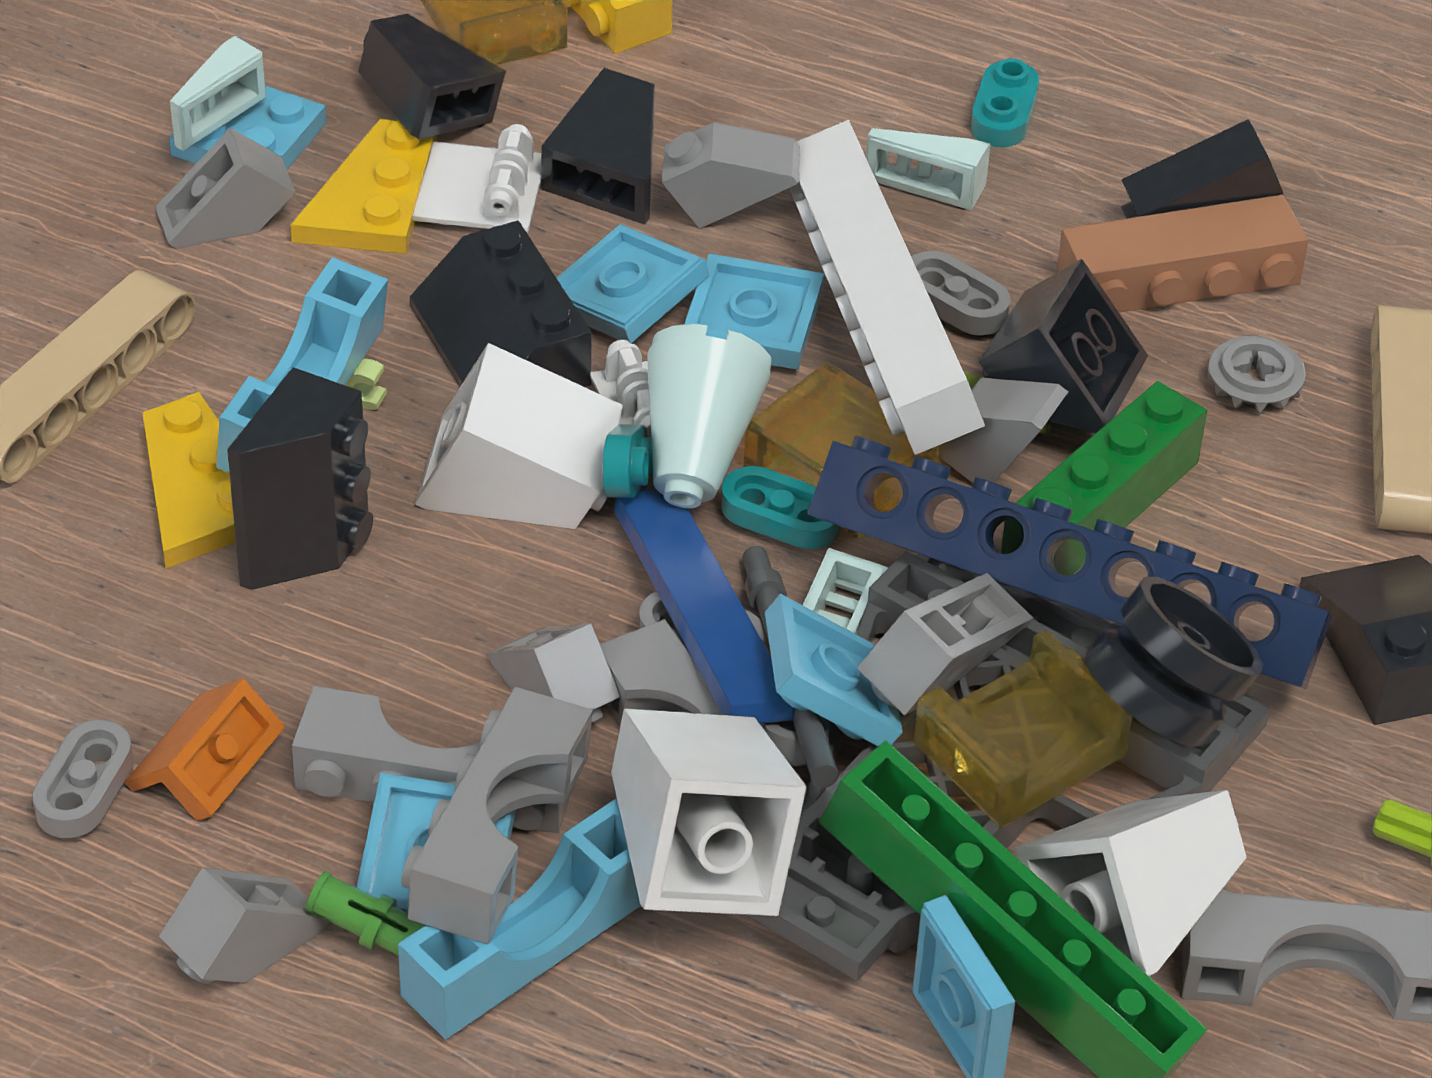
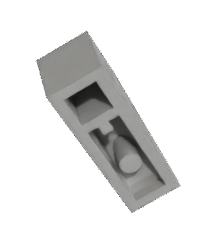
(942, 641)

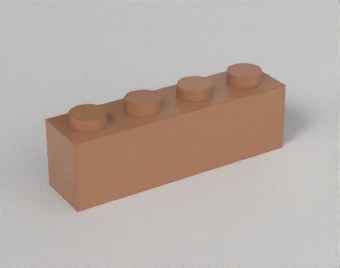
(1191, 253)

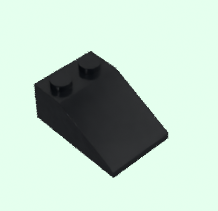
(1382, 633)

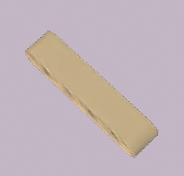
(87, 367)
(1402, 418)

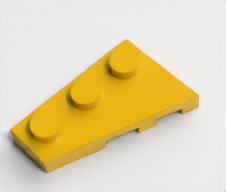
(370, 194)
(188, 488)

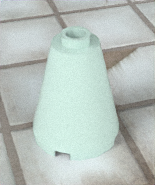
(700, 407)

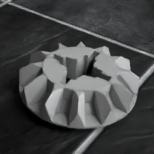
(1273, 360)

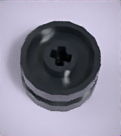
(1173, 661)

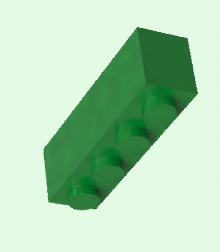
(1119, 469)

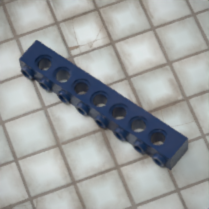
(847, 500)

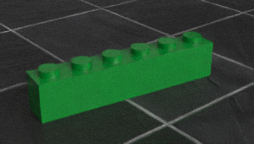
(1032, 937)

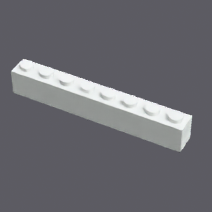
(881, 293)

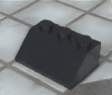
(505, 295)
(1073, 338)
(300, 482)

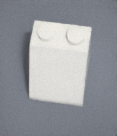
(519, 446)
(705, 811)
(1143, 869)

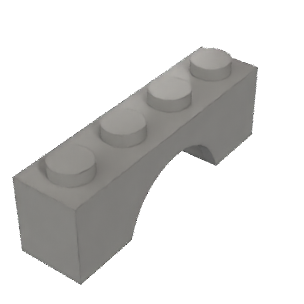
(655, 673)
(348, 744)
(467, 865)
(1254, 938)

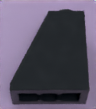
(428, 77)
(605, 148)
(1209, 173)

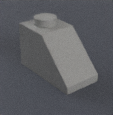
(727, 169)
(226, 193)
(1012, 418)
(560, 664)
(238, 925)

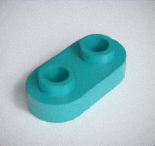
(1005, 103)
(626, 461)
(775, 507)

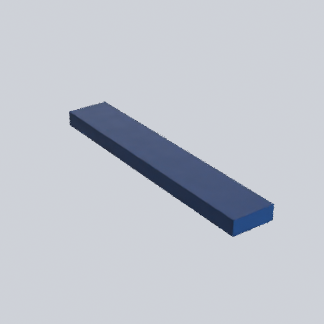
(703, 607)

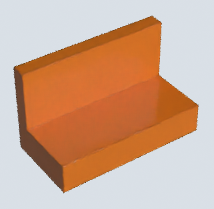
(210, 748)

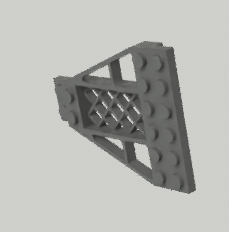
(839, 904)

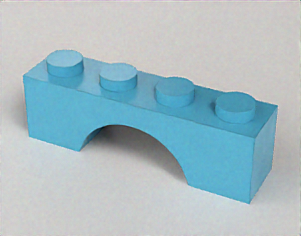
(331, 338)
(572, 902)

